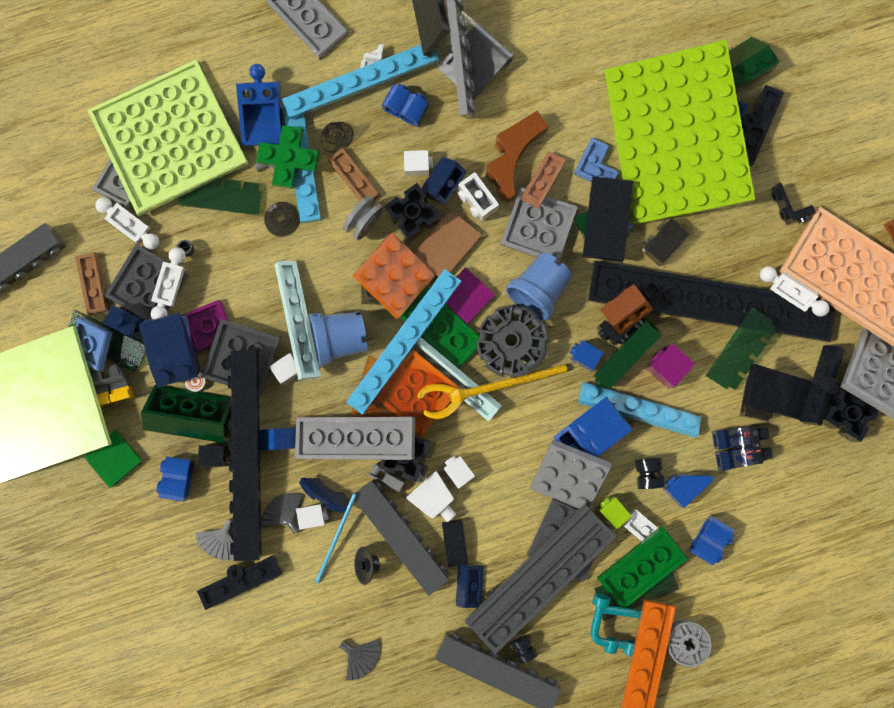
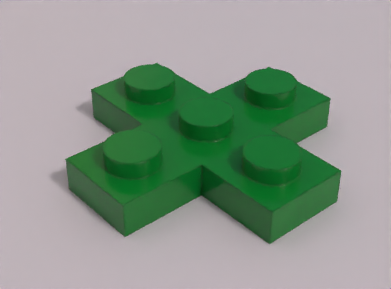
(287, 157)

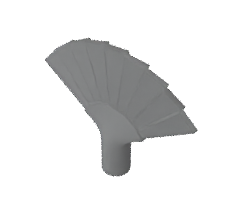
(217, 542)

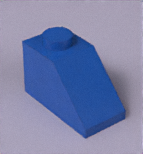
(686, 487)

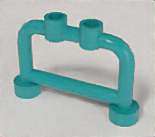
(611, 644)

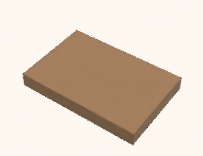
(447, 244)

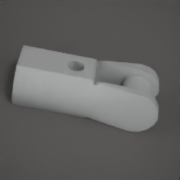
(390, 480)

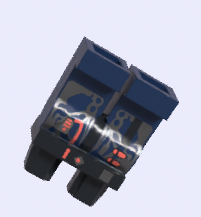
(747, 445)

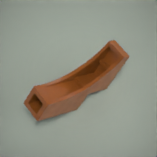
(512, 144)

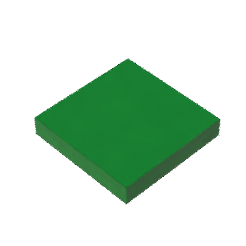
(114, 461)

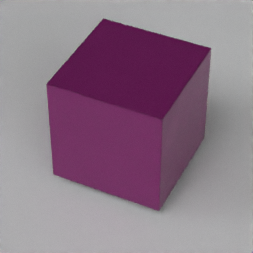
(670, 366)

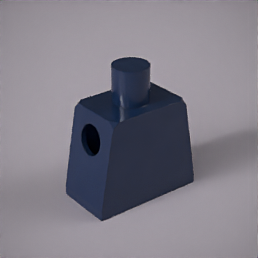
(124, 322)

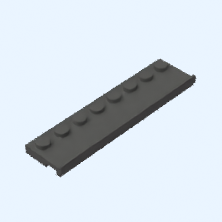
(539, 578)

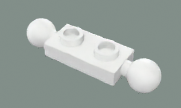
(127, 223)
(168, 283)
(794, 291)

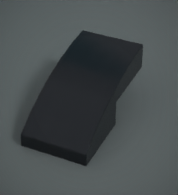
(455, 543)

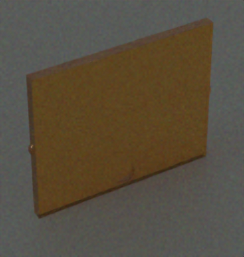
(400, 396)

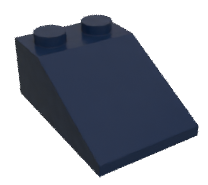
(169, 350)

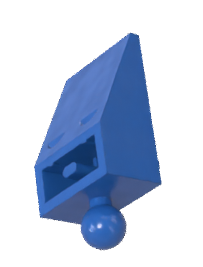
(259, 115)
(595, 429)

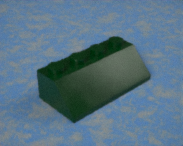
(751, 62)
(186, 414)

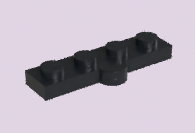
(758, 123)
(822, 385)
(239, 581)

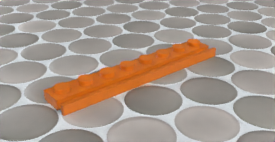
(648, 655)

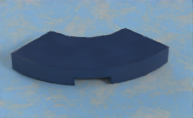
(316, 489)

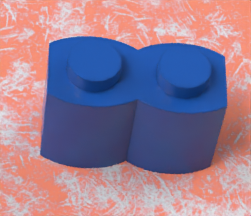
(405, 104)
(175, 478)
(712, 540)

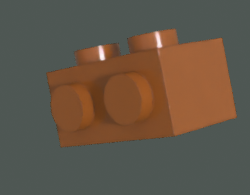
(626, 309)

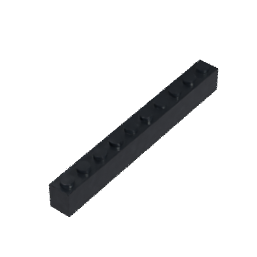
(245, 455)

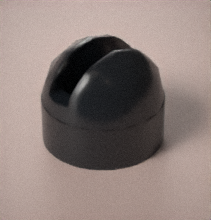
(187, 246)

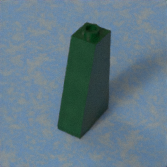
(627, 354)

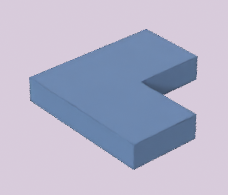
(591, 161)

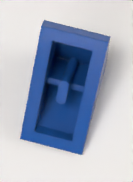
(277, 439)

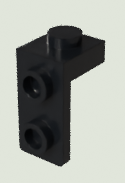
(786, 211)
(606, 332)

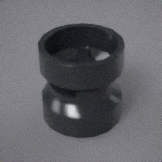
(524, 649)

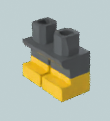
(112, 389)

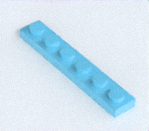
(304, 180)
(642, 410)

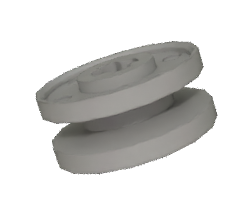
(363, 218)
(700, 643)

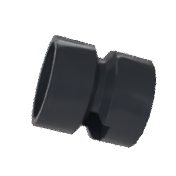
(647, 466)

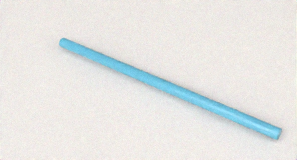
(336, 538)

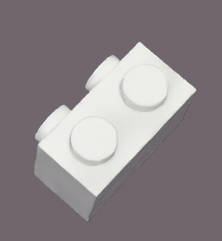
(478, 197)

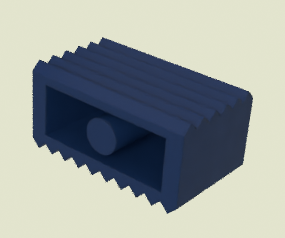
(443, 180)

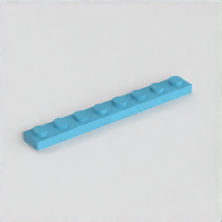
(357, 81)
(403, 342)

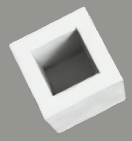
(417, 163)
(284, 369)
(458, 471)
(312, 516)

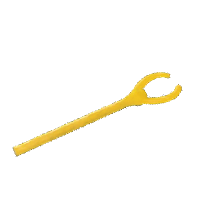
(458, 395)

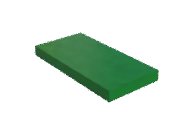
(447, 333)
(642, 567)

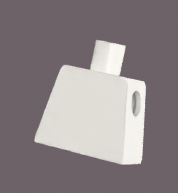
(433, 497)

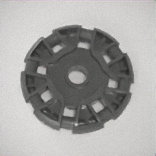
(524, 341)

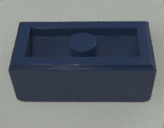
(469, 586)

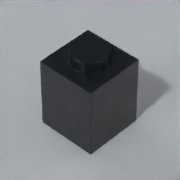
(213, 456)

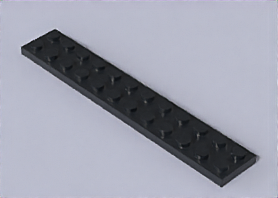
(708, 300)

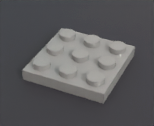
(540, 229)
(570, 475)

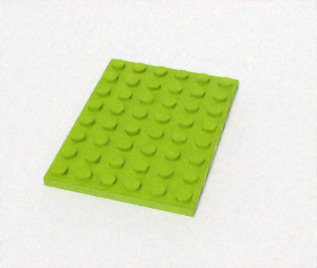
(680, 133)

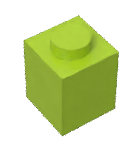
(613, 512)

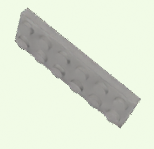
(462, 64)
(355, 438)

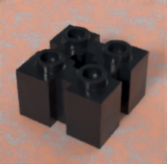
(414, 201)
(852, 427)
(412, 469)

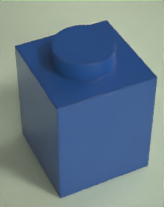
(585, 355)

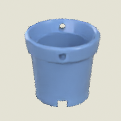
(540, 285)
(337, 335)

